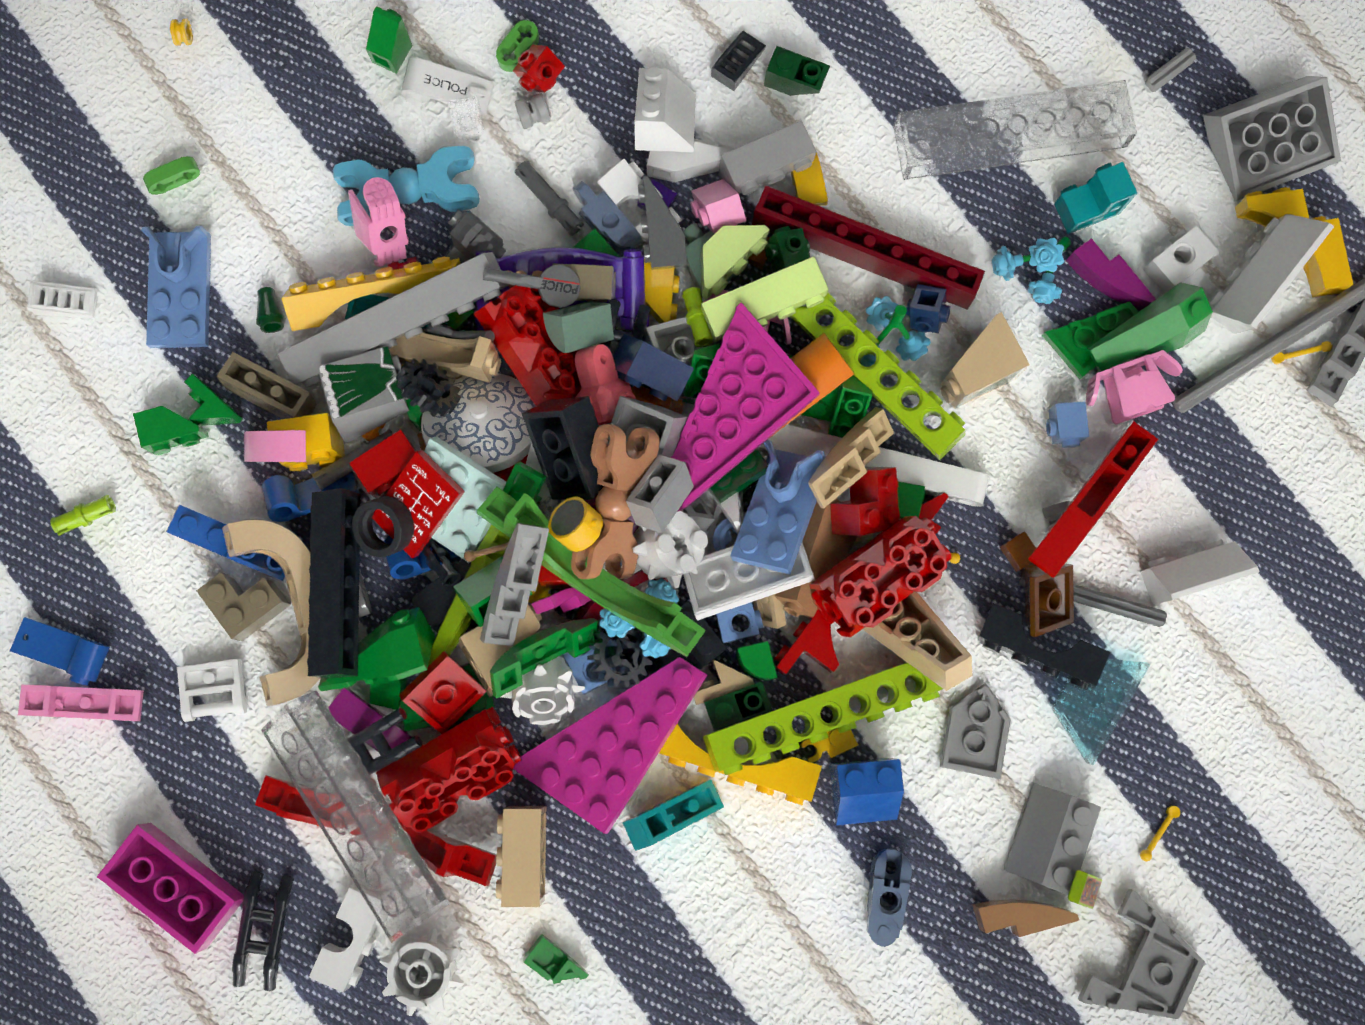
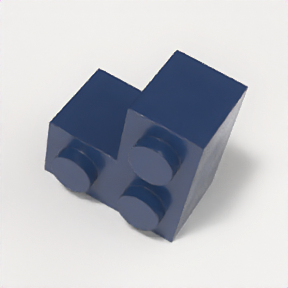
(645, 364)

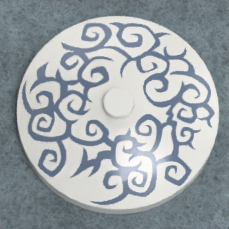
(485, 422)

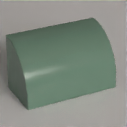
(579, 325)

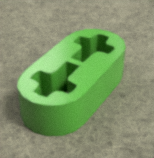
(512, 43)
(171, 175)

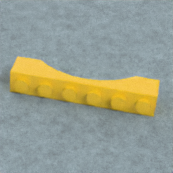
(312, 304)
(789, 775)

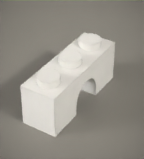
(622, 184)
(338, 965)

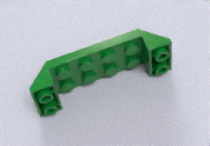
(840, 407)

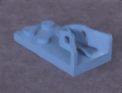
(178, 288)
(778, 511)

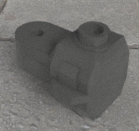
(472, 235)

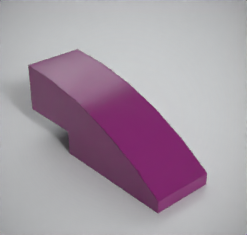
(1109, 276)
(357, 714)

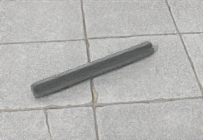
(1115, 605)

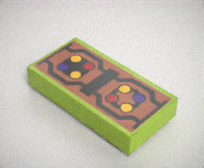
(1084, 889)

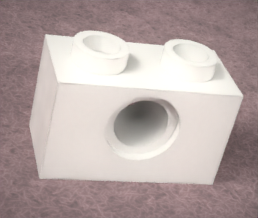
(1191, 246)

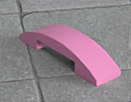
(275, 446)
(80, 702)

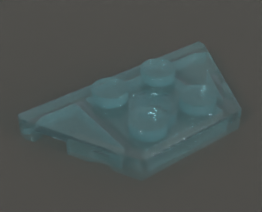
(1094, 713)

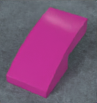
(567, 599)

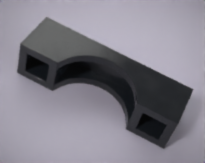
(1080, 664)

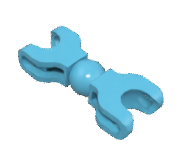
(430, 181)

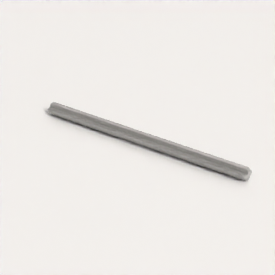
(1270, 347)

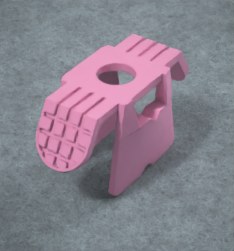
(384, 212)
(1132, 390)

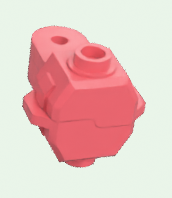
(600, 381)

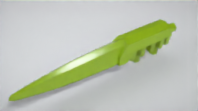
(457, 617)

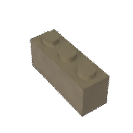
(265, 388)

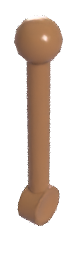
(470, 555)

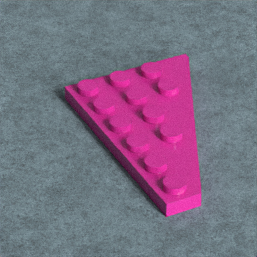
(742, 403)
(607, 753)

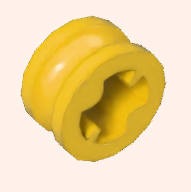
(181, 32)

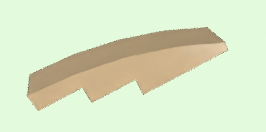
(849, 456)

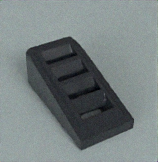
(725, 76)

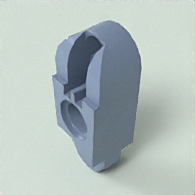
(607, 219)
(882, 922)

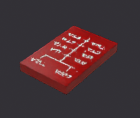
(427, 495)

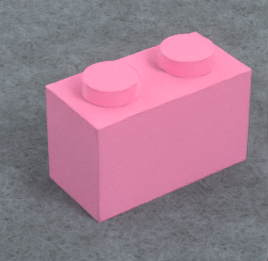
(717, 205)

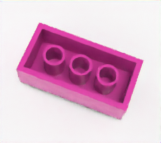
(171, 887)

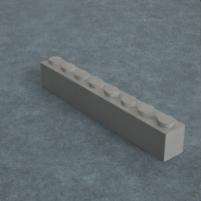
(393, 319)

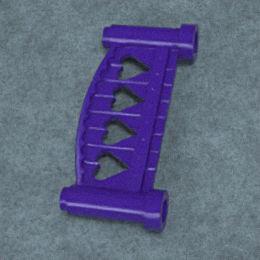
(628, 269)

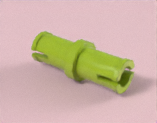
(695, 317)
(83, 515)

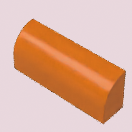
(822, 367)

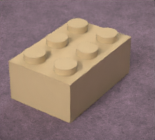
(522, 856)

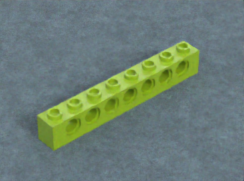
(937, 440)
(721, 743)

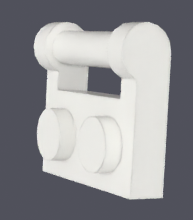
(211, 679)

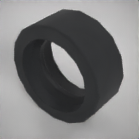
(364, 531)

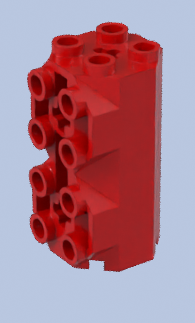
(526, 347)
(880, 575)
(463, 761)

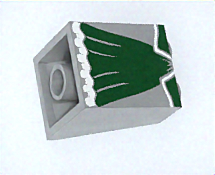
(363, 392)

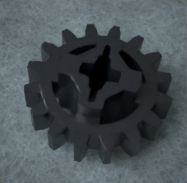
(428, 387)
(621, 655)

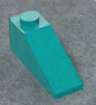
(673, 815)

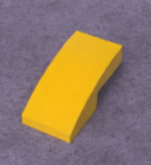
(810, 184)

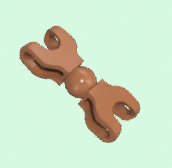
(619, 471)

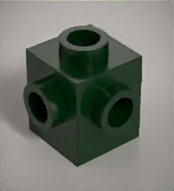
(787, 248)

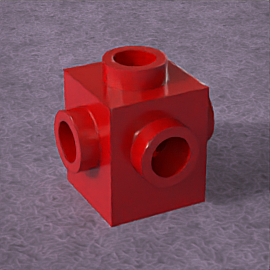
(538, 69)

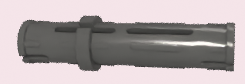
(556, 206)
(341, 467)

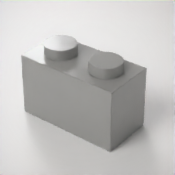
(660, 493)

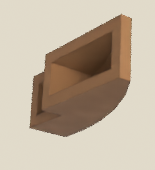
(1022, 916)

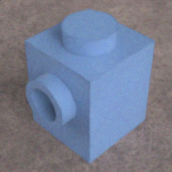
(1068, 424)

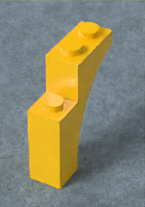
(1328, 267)

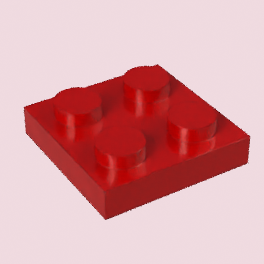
(442, 693)

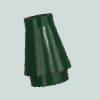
(269, 312)

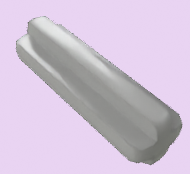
(1170, 69)

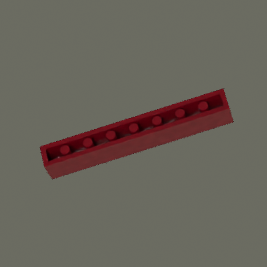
(869, 247)

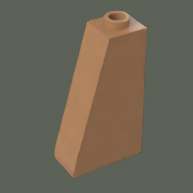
(823, 552)

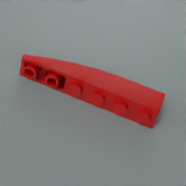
(1093, 499)

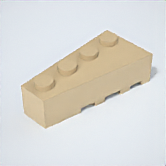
(924, 642)

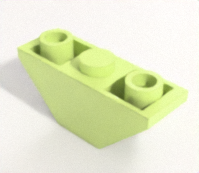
(727, 254)

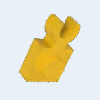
(834, 745)

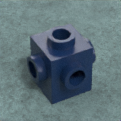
(928, 309)

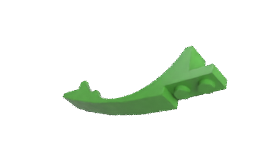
(647, 613)

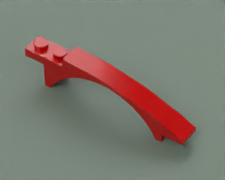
(816, 637)
(441, 853)

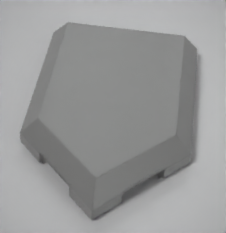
(976, 735)

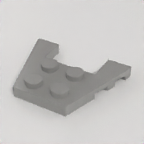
(1160, 970)

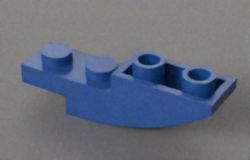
(209, 535)

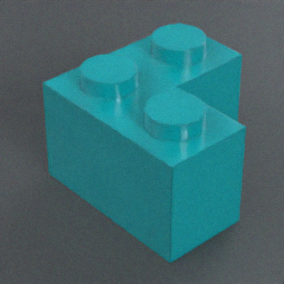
(1098, 200)

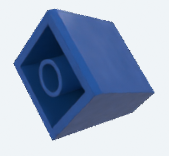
(866, 790)

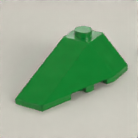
(1162, 325)
(391, 650)

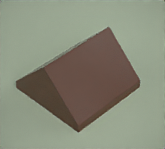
(1048, 599)

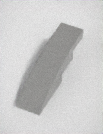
(1342, 361)
(513, 584)

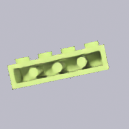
(768, 297)

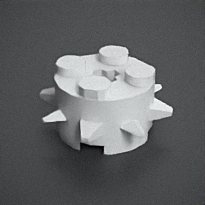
(673, 551)
(545, 693)
(405, 979)

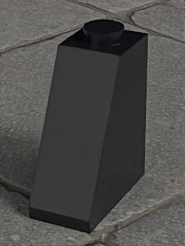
(437, 598)

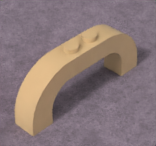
(294, 558)

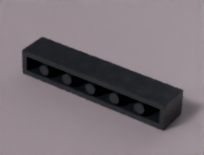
(333, 585)

